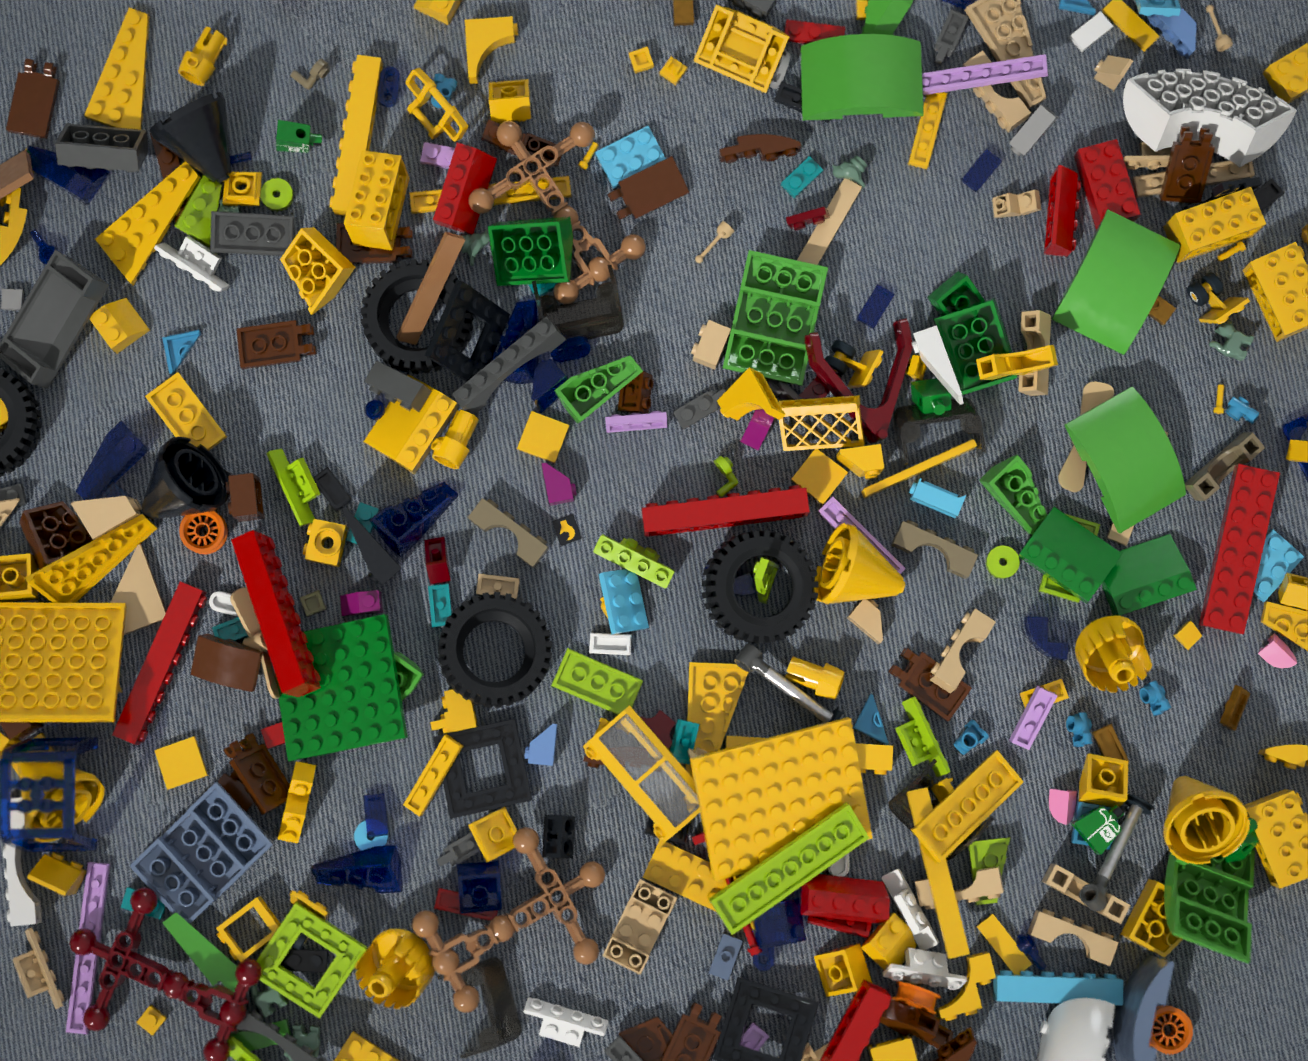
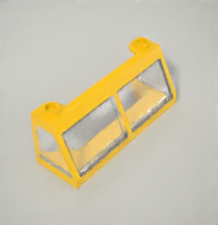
(646, 772)

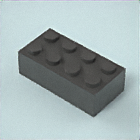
(101, 147)

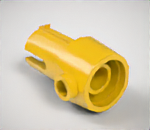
(199, 63)
(452, 448)
(825, 680)

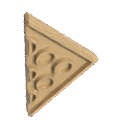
(139, 594)

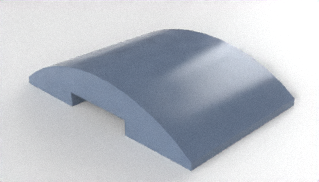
(202, 854)
(1135, 1018)

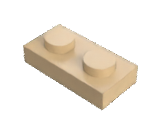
(500, 584)

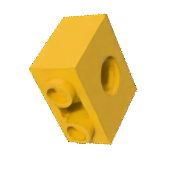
(319, 532)

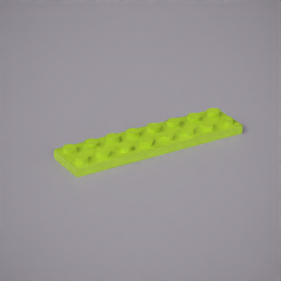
(789, 868)

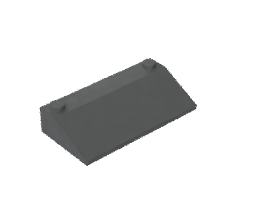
(51, 319)

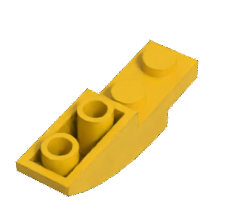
(15, 222)
(1291, 755)

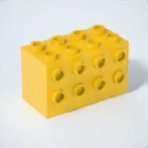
(1281, 289)
(1281, 836)

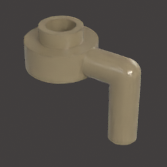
(319, 70)

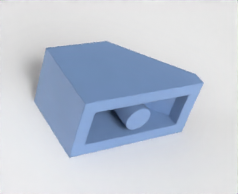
(543, 747)

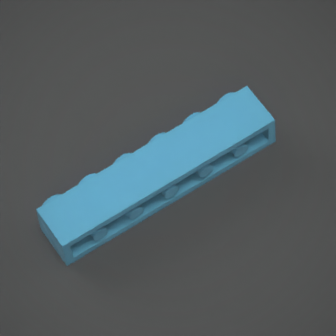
(1056, 989)

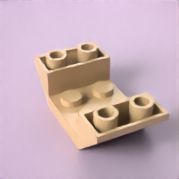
(639, 926)

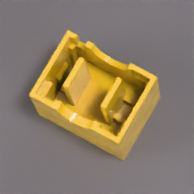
(893, 1050)

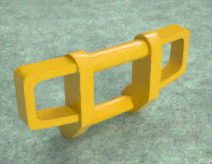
(423, 96)

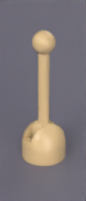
(1223, 41)
(724, 231)

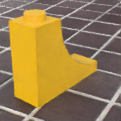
(484, 37)
(749, 394)

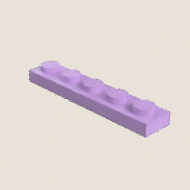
(837, 514)

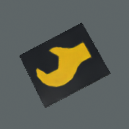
(566, 530)

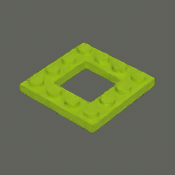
(345, 947)

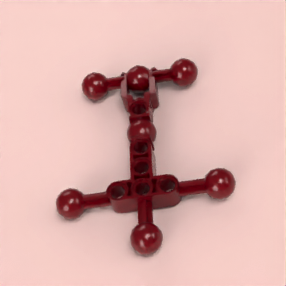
(174, 984)

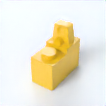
(459, 716)

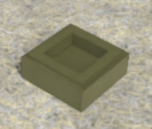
(313, 603)

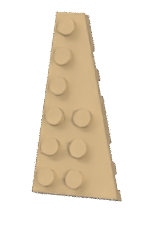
(1008, 38)

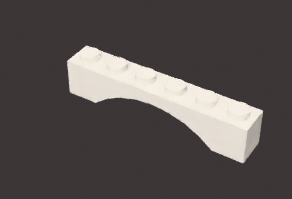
(23, 904)

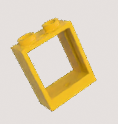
(267, 916)

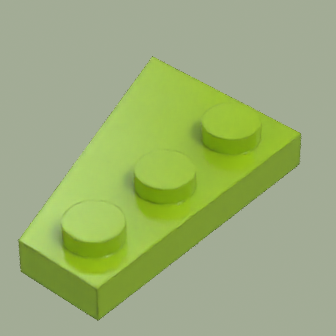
(196, 215)
(765, 574)
(986, 855)

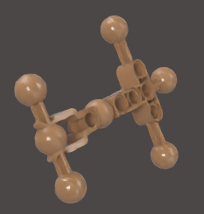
(581, 135)
(503, 926)

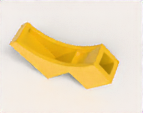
(1016, 363)
(296, 802)
(967, 1001)

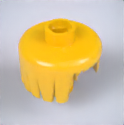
(1112, 653)
(395, 968)

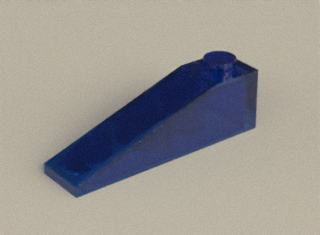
(75, 180)
(520, 322)
(113, 459)
(408, 521)
(370, 868)

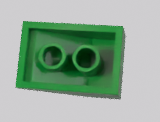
(955, 294)

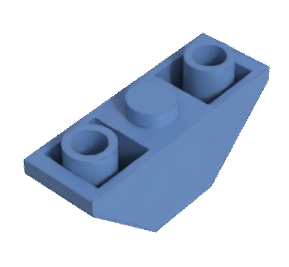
(1178, 30)

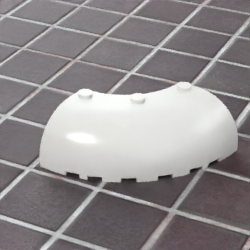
(1238, 116)
(1076, 1031)

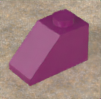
(757, 429)
(557, 486)
(361, 603)

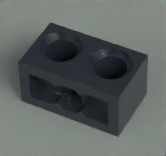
(558, 836)

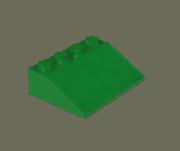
(532, 250)
(972, 335)
(1070, 555)
(1147, 576)

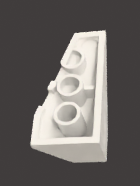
(934, 355)

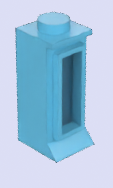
(936, 498)

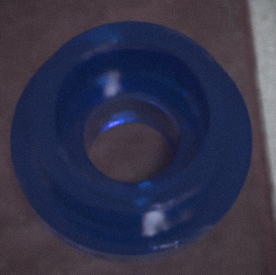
(372, 406)

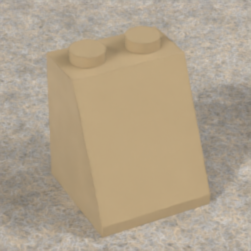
(106, 514)

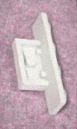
(195, 259)
(910, 909)
(925, 968)
(563, 1023)

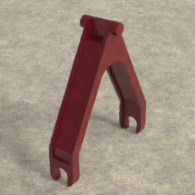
(874, 420)

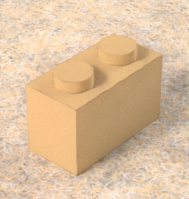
(711, 344)

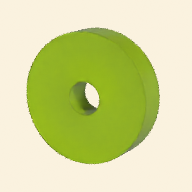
(270, 188)
(1006, 553)

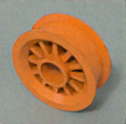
(208, 548)
(916, 997)
(1186, 1032)

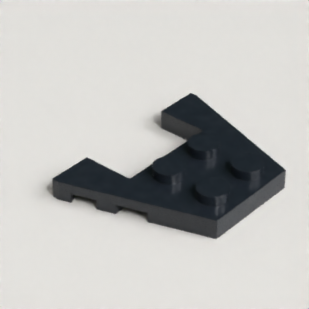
(1229, 187)

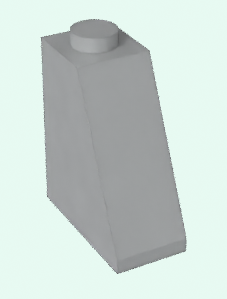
(1033, 130)

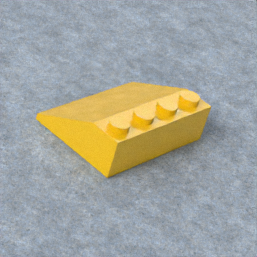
(409, 434)

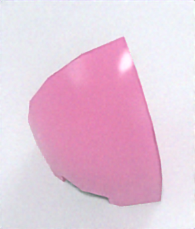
(1277, 653)
(1062, 805)

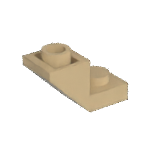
(1016, 205)

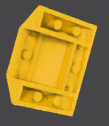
(741, 47)

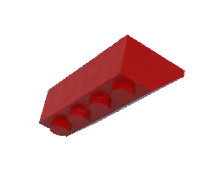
(467, 171)
(1061, 212)
(845, 899)

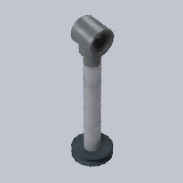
(751, 660)
(1098, 887)

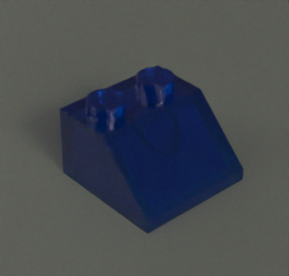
(546, 379)
(479, 887)
(780, 924)

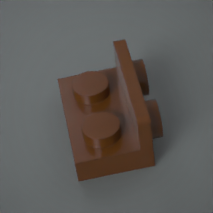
(636, 394)

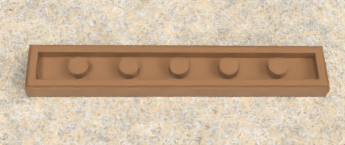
(430, 288)

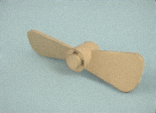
(1073, 471)
(243, 606)

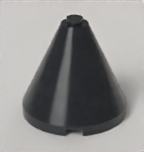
(199, 136)
(184, 481)

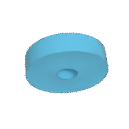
(364, 842)

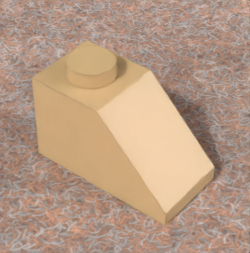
(1112, 70)
(868, 619)

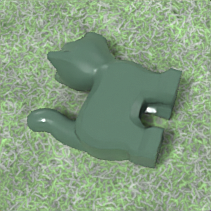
(1234, 341)
(266, 998)
(310, 1039)

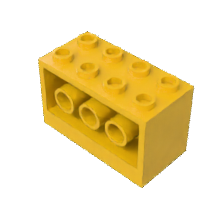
(376, 200)
(1215, 224)

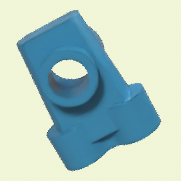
(445, 86)
(1239, 408)
(1155, 695)
(1080, 726)
(973, 735)

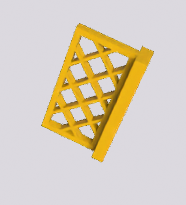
(822, 406)

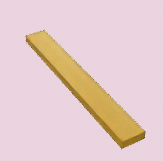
(427, 200)
(940, 883)

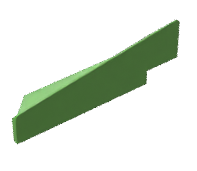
(203, 953)

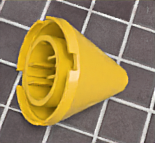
(854, 569)
(88, 795)
(1203, 821)

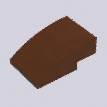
(226, 662)

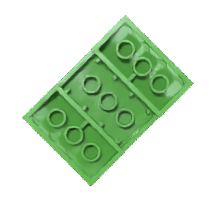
(861, 77)
(1116, 282)
(773, 315)
(1128, 458)
(1211, 903)

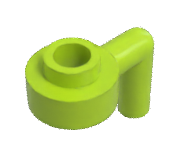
(724, 466)

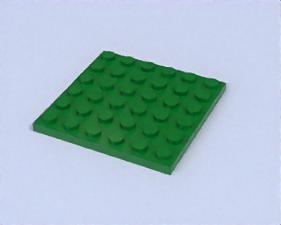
(357, 693)

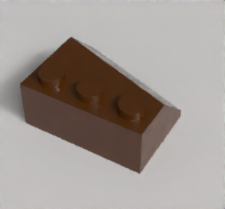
(52, 532)

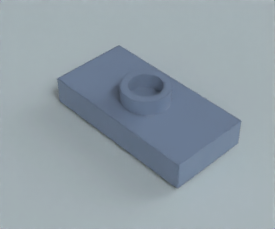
(725, 956)

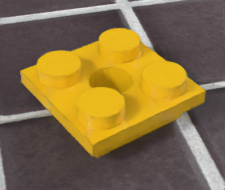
(247, 197)

